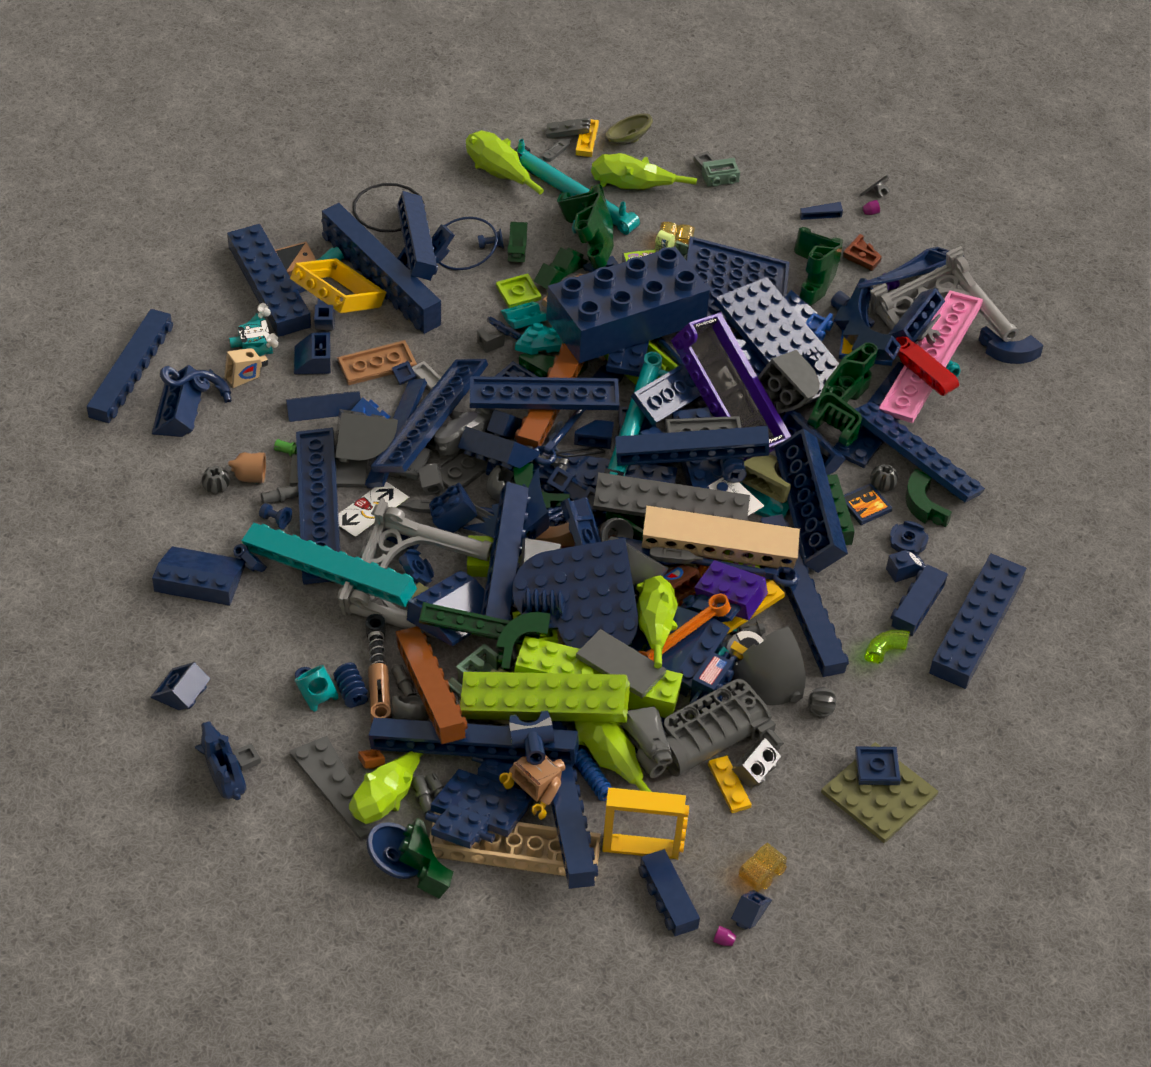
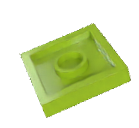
(518, 290)

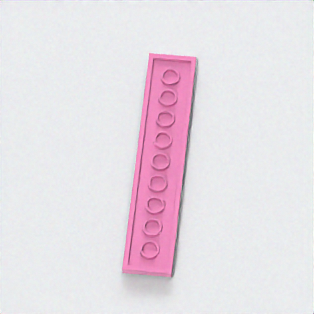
(909, 390)

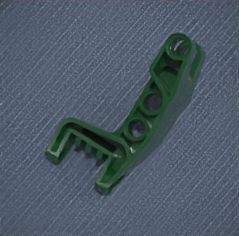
(592, 222)
(822, 263)
(845, 383)

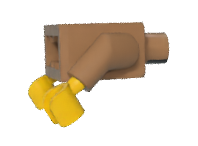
(538, 781)

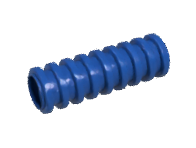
(592, 774)

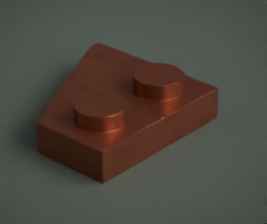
(862, 253)

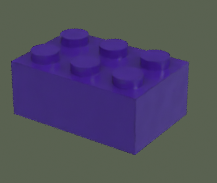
(737, 584)

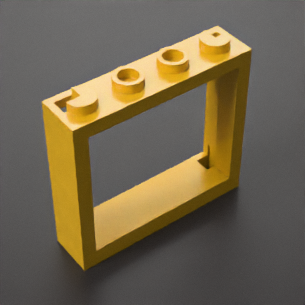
(309, 277)
(645, 803)

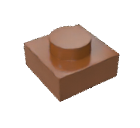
(371, 758)

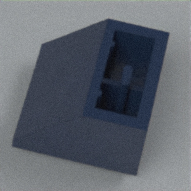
(313, 354)
(452, 509)

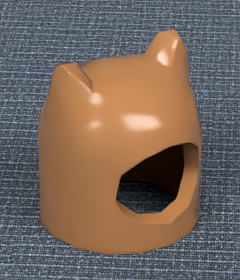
(249, 467)

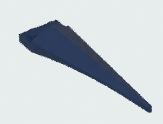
(919, 265)

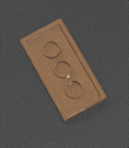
(374, 362)

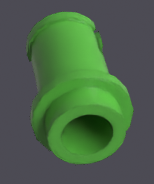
(285, 447)

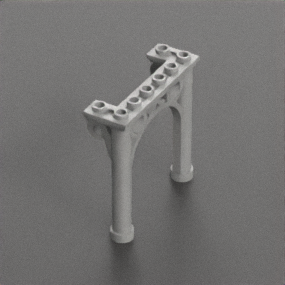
(954, 271)
(392, 522)

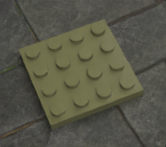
(880, 807)

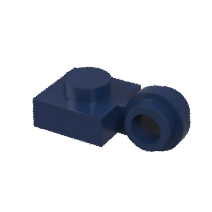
(252, 561)

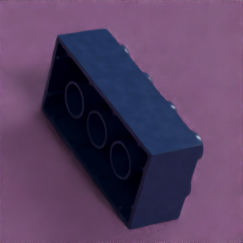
(626, 303)

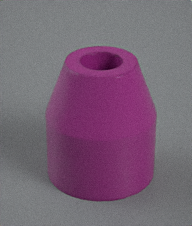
(871, 208)
(724, 937)

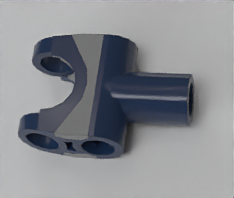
(532, 736)

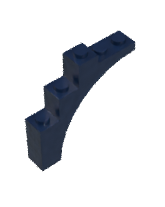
(857, 331)

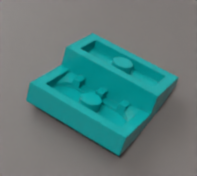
(524, 315)

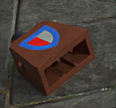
(682, 580)

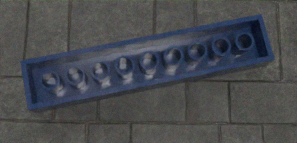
(381, 268)

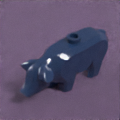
(221, 762)

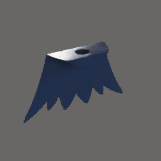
(537, 513)

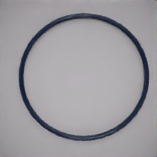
(496, 239)

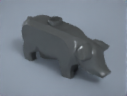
(447, 438)

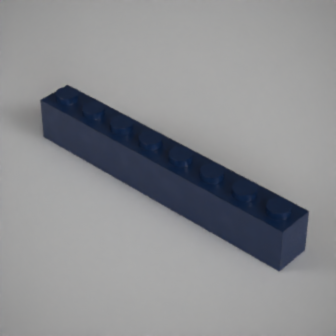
(416, 236)
(129, 366)
(692, 445)
(505, 551)

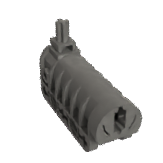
(717, 727)

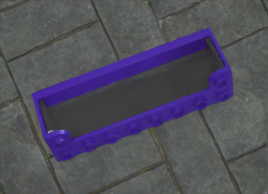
(727, 377)

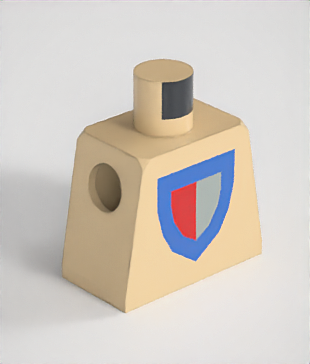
(243, 366)

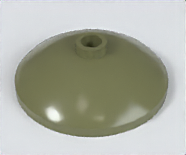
(630, 128)

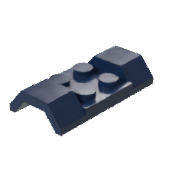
(581, 521)

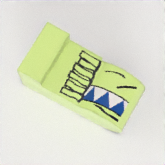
(664, 240)

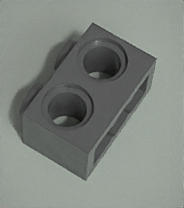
(754, 760)

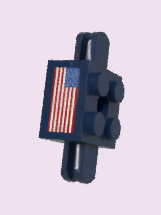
(712, 676)

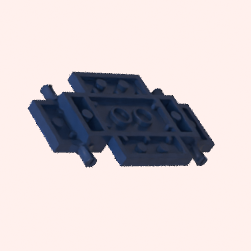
(478, 804)

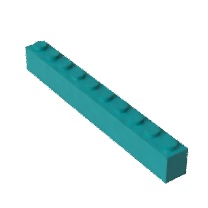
(330, 564)

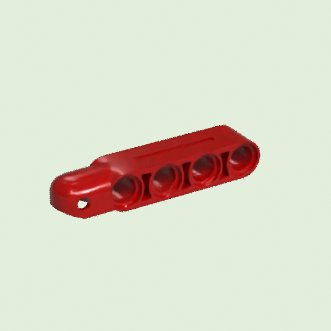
(926, 367)

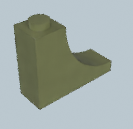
(762, 476)

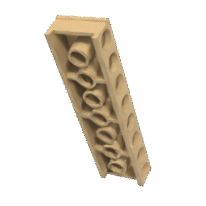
(721, 535)
(526, 848)

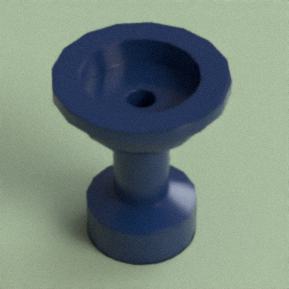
(490, 240)
(282, 517)

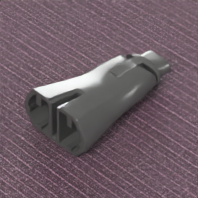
(648, 732)

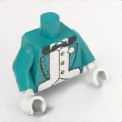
(256, 334)

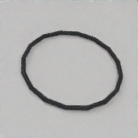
(374, 186)

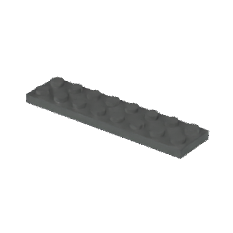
(632, 496)

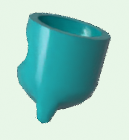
(316, 687)

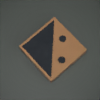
(295, 254)

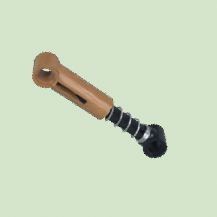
(377, 671)

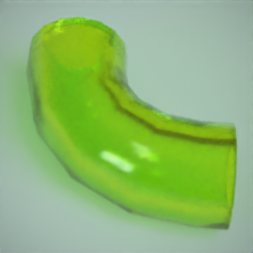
(884, 642)

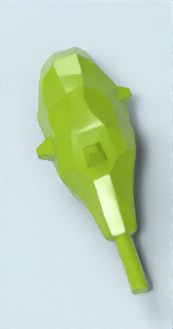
(498, 158)
(633, 173)
(656, 613)
(612, 749)
(384, 788)

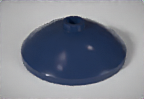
(383, 848)

